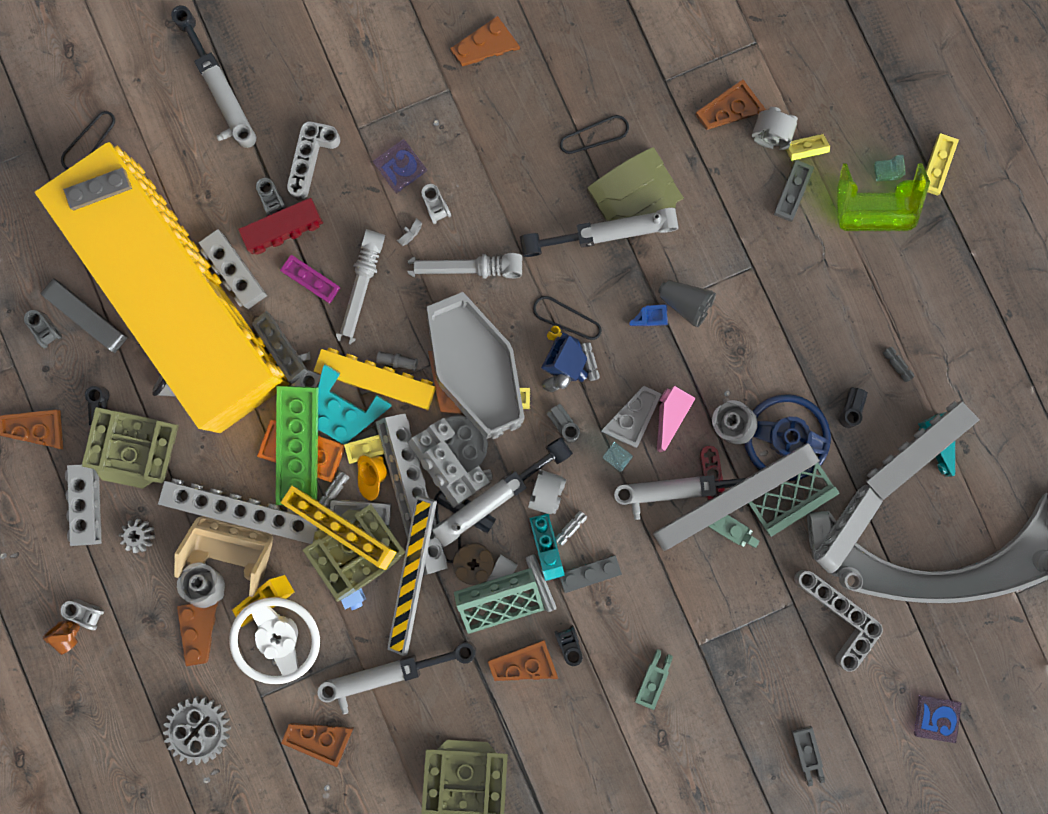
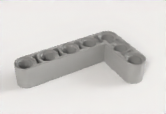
(844, 612)

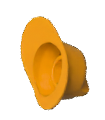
(370, 475)

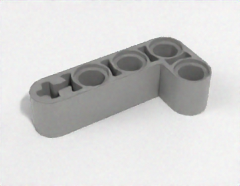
(309, 161)

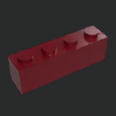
(281, 226)

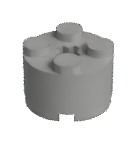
(774, 128)
(730, 412)
(546, 492)
(199, 594)

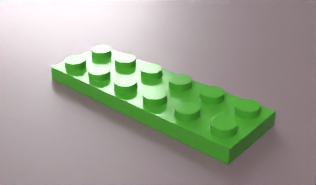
(296, 440)

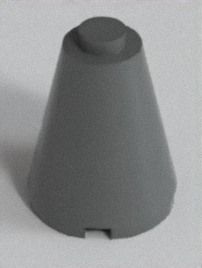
(687, 300)

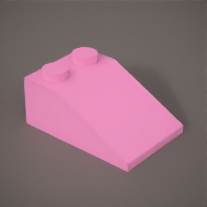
(671, 414)

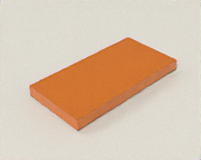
(328, 453)

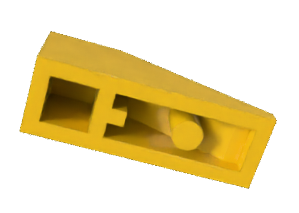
(275, 587)

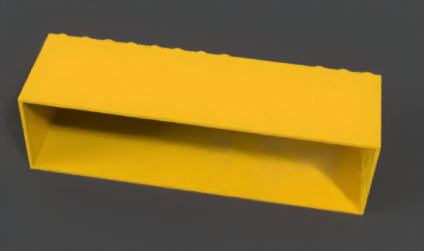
(165, 293)

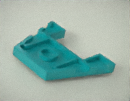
(340, 417)

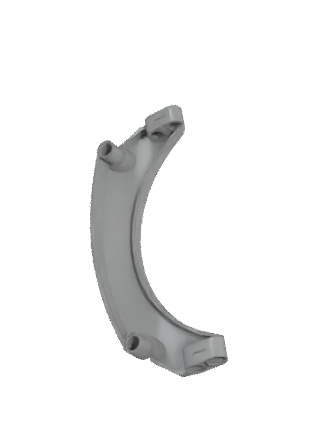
(1010, 569)

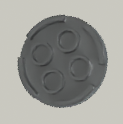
(467, 443)

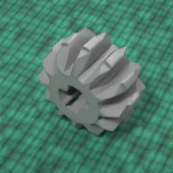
(132, 541)

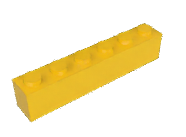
(377, 380)
(338, 527)

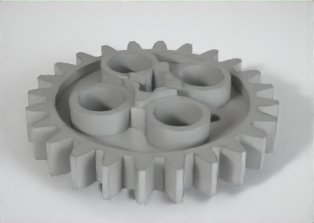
(209, 742)

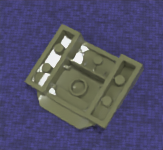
(635, 188)
(129, 448)
(342, 567)
(464, 779)

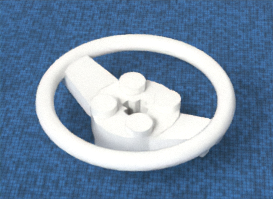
(280, 649)

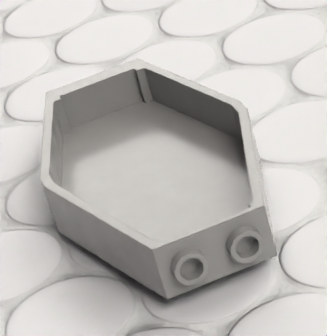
(475, 365)

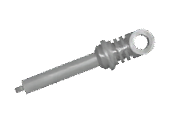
(484, 266)
(365, 270)

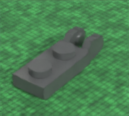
(808, 753)

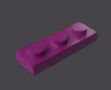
(310, 279)

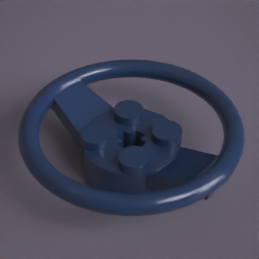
(776, 432)

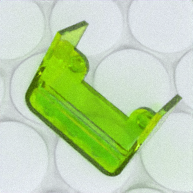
(881, 210)

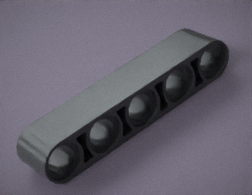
(84, 315)

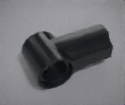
(93, 403)
(854, 405)

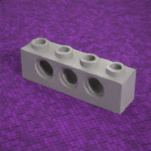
(218, 242)
(91, 513)

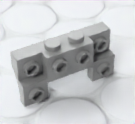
(444, 466)

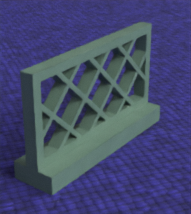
(799, 510)
(495, 591)

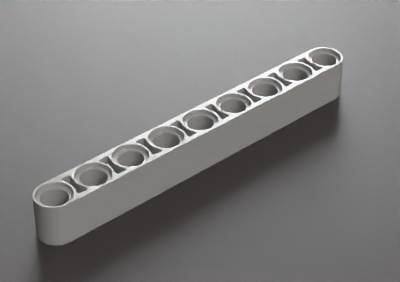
(736, 496)

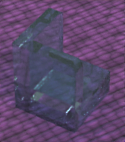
(890, 169)
(617, 457)

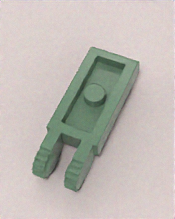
(653, 681)

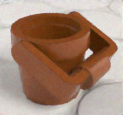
(62, 636)

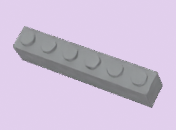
(922, 449)

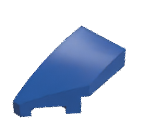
(651, 316)

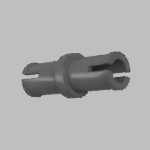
(397, 361)

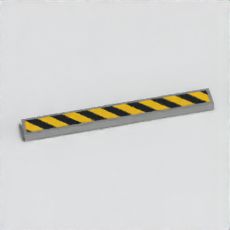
(412, 575)

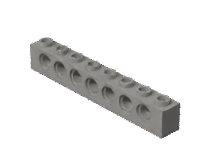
(403, 486)
(171, 498)

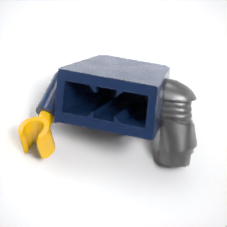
(563, 361)

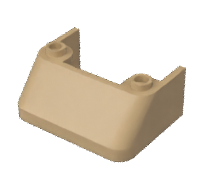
(228, 544)

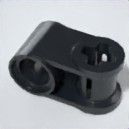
(569, 644)

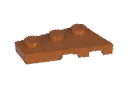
(485, 42)
(196, 632)
(318, 741)

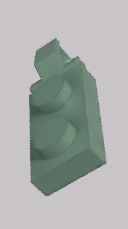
(734, 531)

